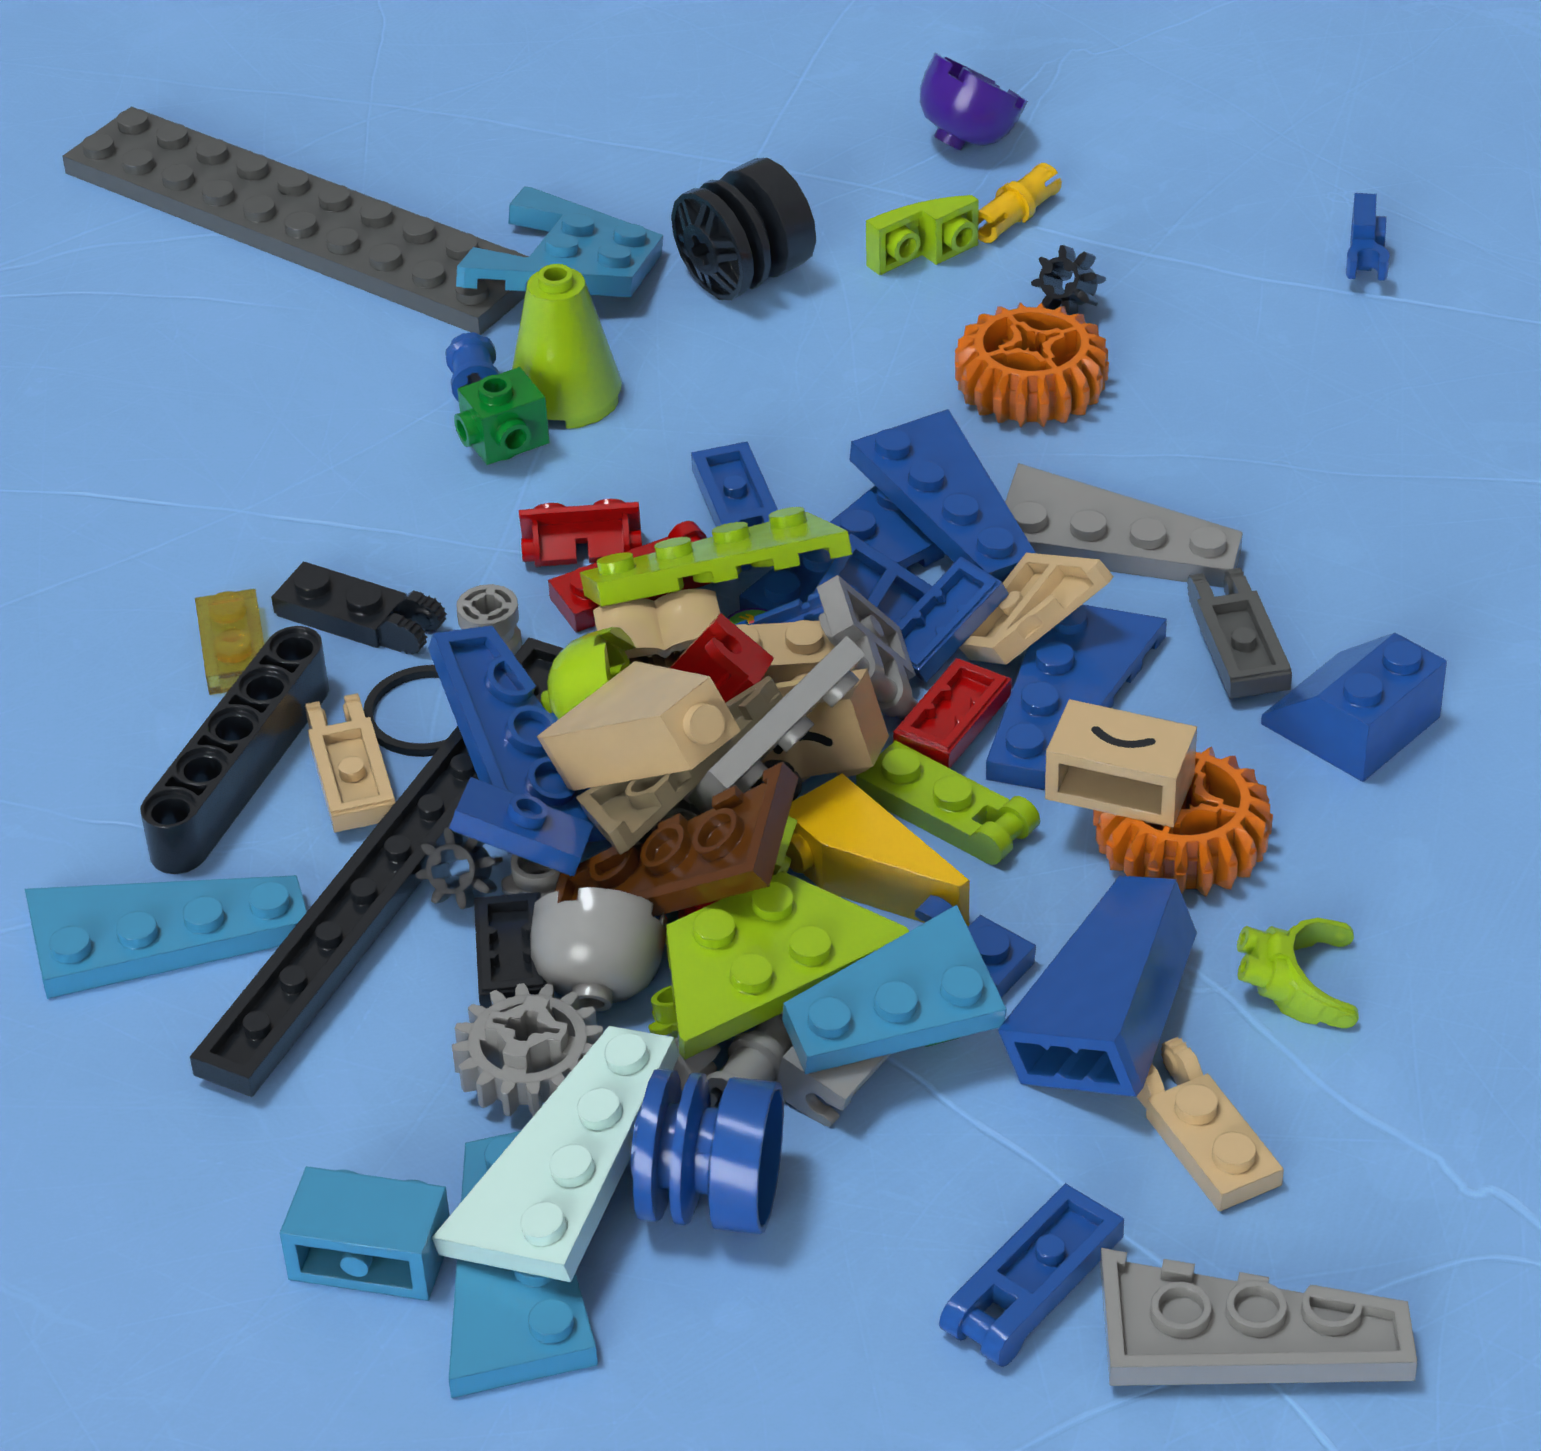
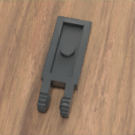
(1239, 636)

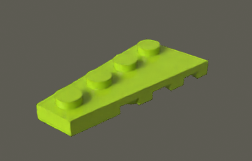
(715, 558)

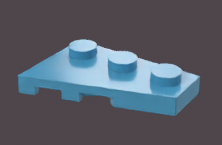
(897, 998)

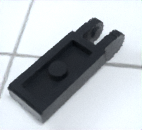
(357, 608)

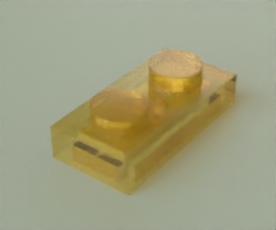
(228, 635)

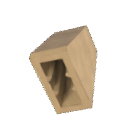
(639, 728)

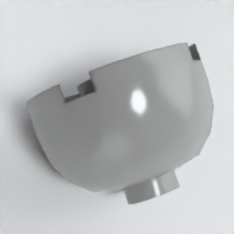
(597, 945)

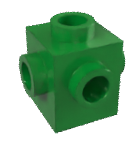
(502, 416)

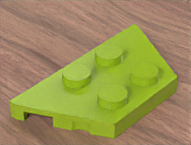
(759, 949)

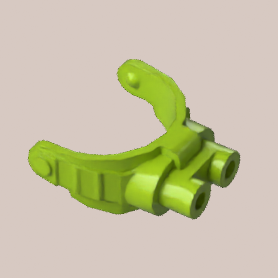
(1275, 971)

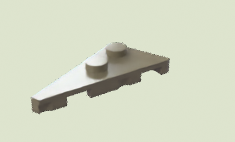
(633, 807)

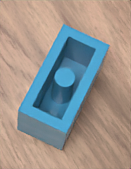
(364, 1232)

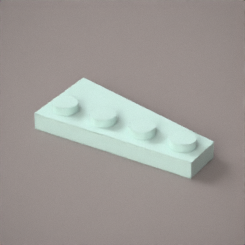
(561, 1170)

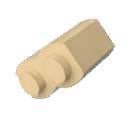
(662, 626)

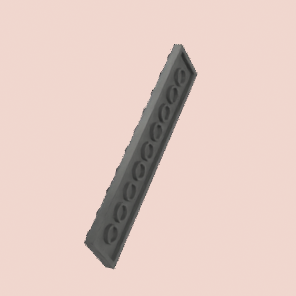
(292, 216)

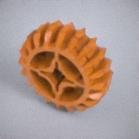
(1031, 364)
(1215, 836)

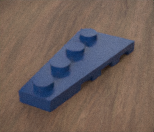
(944, 491)
(869, 518)
(1076, 660)
(501, 717)

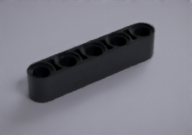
(234, 750)

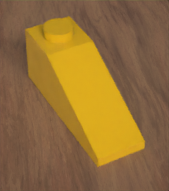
(868, 855)

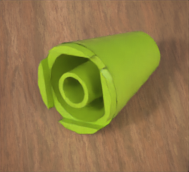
(566, 348)

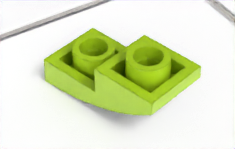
(926, 228)

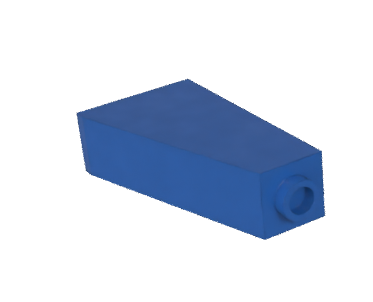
(1105, 994)

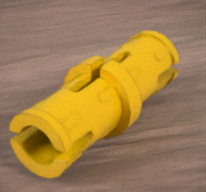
(1017, 201)

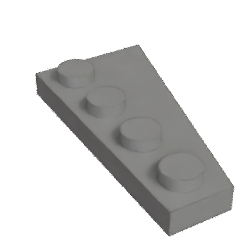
(1121, 531)

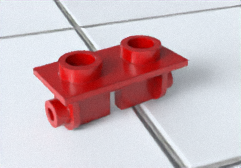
(554, 530)

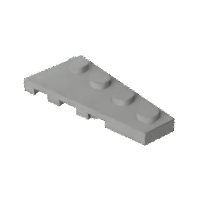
(1215, 1330)

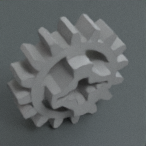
(522, 1046)

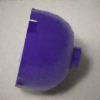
(967, 104)

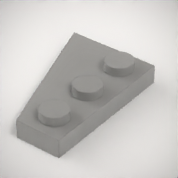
(781, 725)

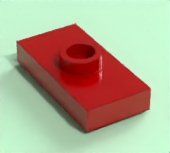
(953, 712)

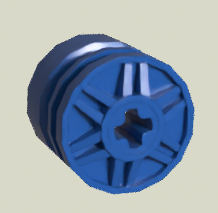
(699, 1149)

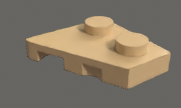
(1041, 595)

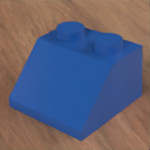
(1363, 704)

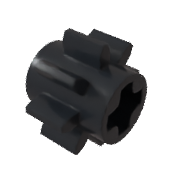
(1061, 269)
(462, 885)

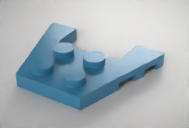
(604, 249)

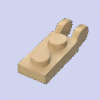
(349, 766)
(1207, 1131)

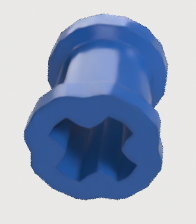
(470, 360)

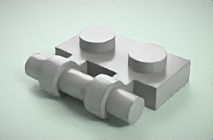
(877, 636)

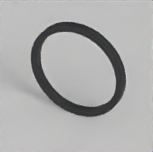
(379, 691)

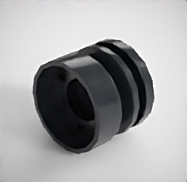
(743, 228)

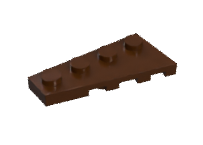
(699, 858)

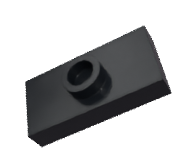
(504, 945)

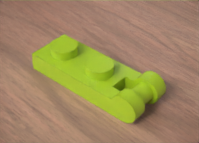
(948, 803)

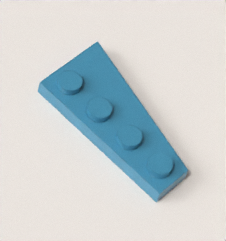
(144, 929)
(509, 1321)

